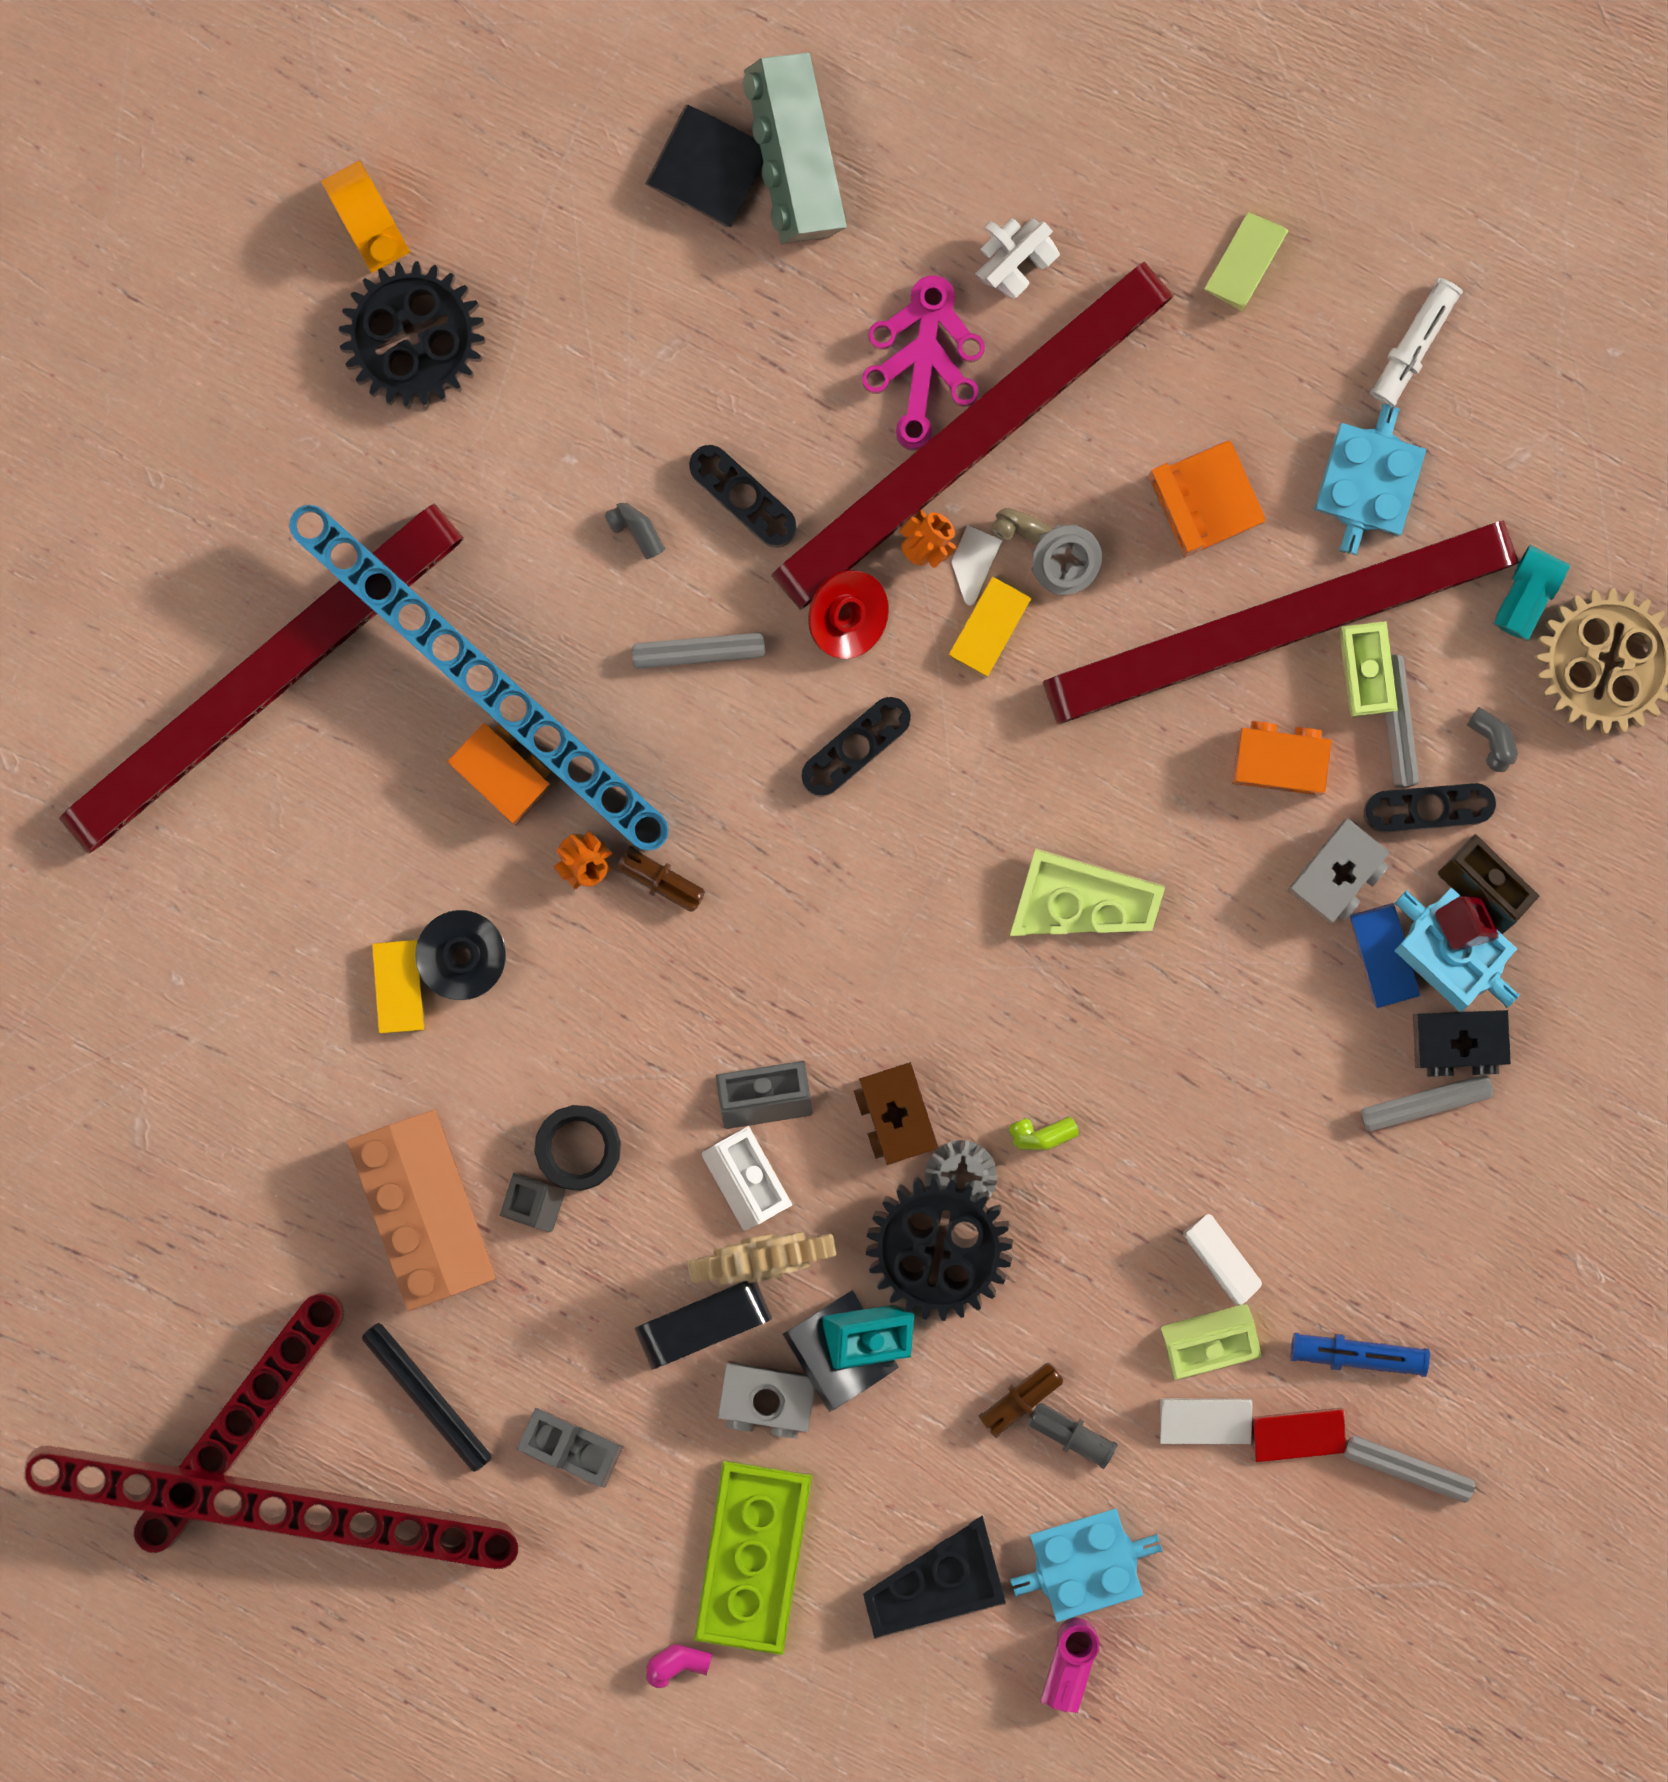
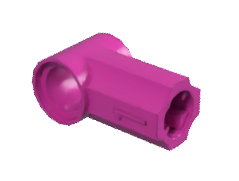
(1070, 1669)

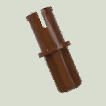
(660, 879)
(1021, 1399)

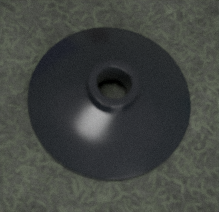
(437, 948)

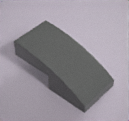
(570, 1447)

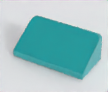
(869, 1336)

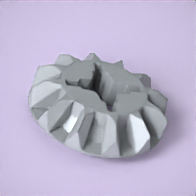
(1075, 574)
(977, 1160)

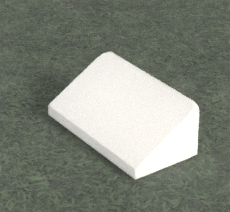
(746, 1179)
(1222, 1259)
(1205, 1420)

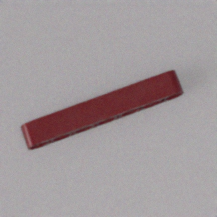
(250, 1401)

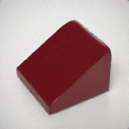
(1466, 923)

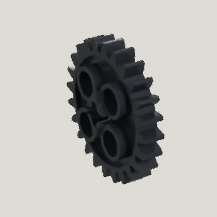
(394, 298)
(900, 1239)

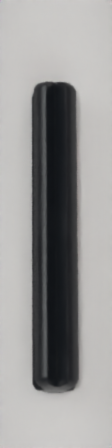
(426, 1397)

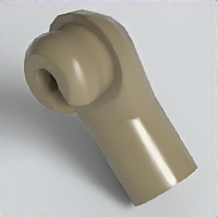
(1024, 524)

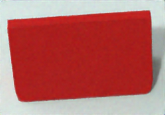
(1299, 1434)

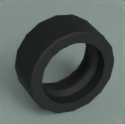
(544, 1142)

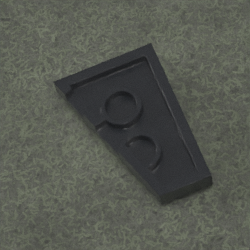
(938, 1586)

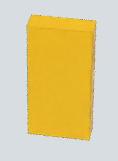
(989, 627)
(398, 987)

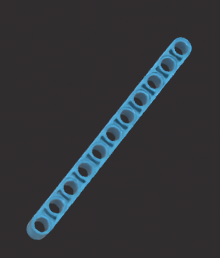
(457, 669)

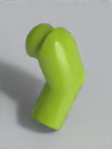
(1043, 1139)

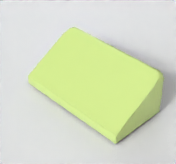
(1246, 260)
(1368, 669)
(1211, 1341)

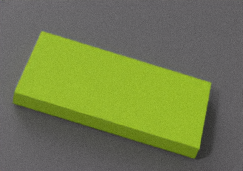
(753, 1557)

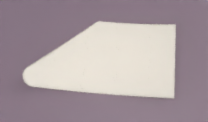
(973, 561)

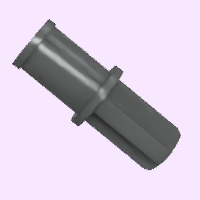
(1072, 1435)

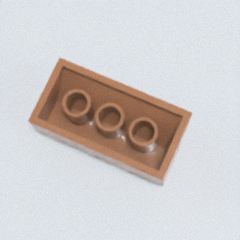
(421, 1209)

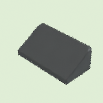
(764, 1094)

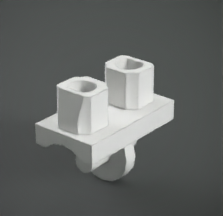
(1029, 242)

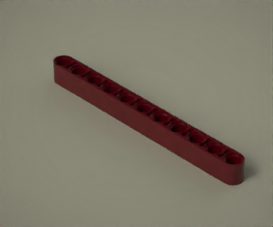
(974, 434)
(1280, 622)
(254, 684)
(254, 1492)

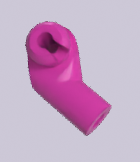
(674, 1660)

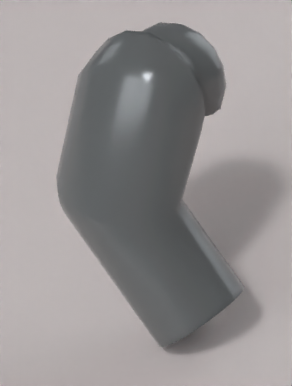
(640, 526)
(1500, 739)

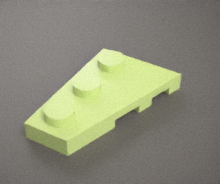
(1082, 897)

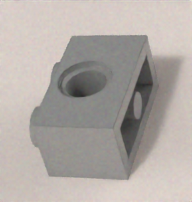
(742, 1384)

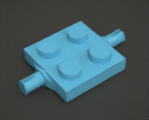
(1369, 479)
(1453, 973)
(1086, 1565)

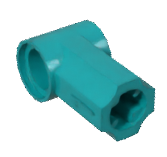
(1535, 582)

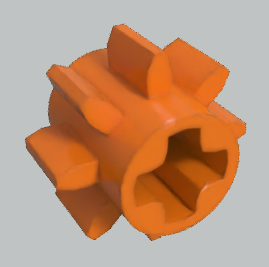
(927, 539)
(582, 860)

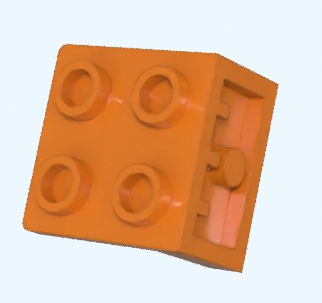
(1206, 498)

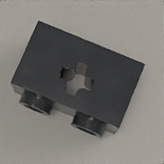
(1486, 1029)

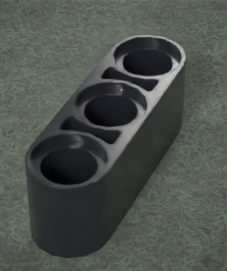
(703, 1323)

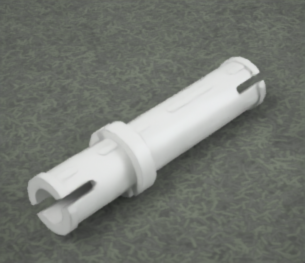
(1408, 355)

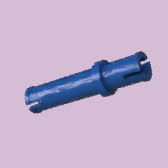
(1306, 1347)

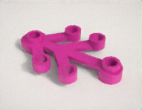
(924, 354)

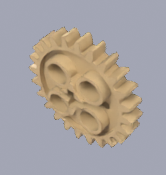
(1570, 648)
(761, 1258)

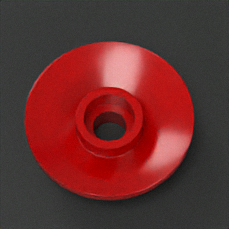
(863, 615)

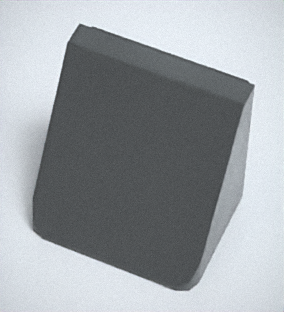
(532, 1202)

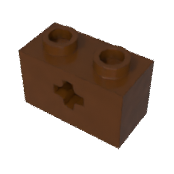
(916, 1133)

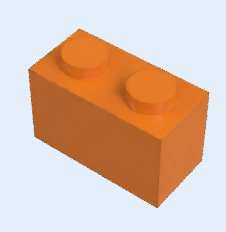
(1282, 759)
(501, 772)

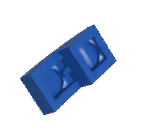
(1377, 936)

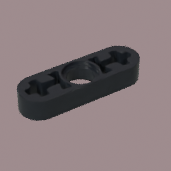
(710, 481)
(874, 716)
(1461, 791)

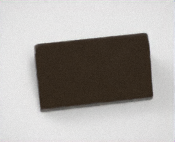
(1482, 874)

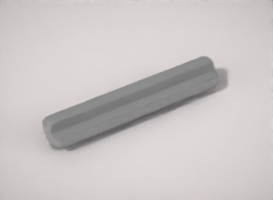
(698, 650)
(1401, 731)
(1427, 1103)
(1409, 1469)

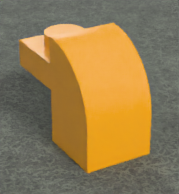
(365, 216)

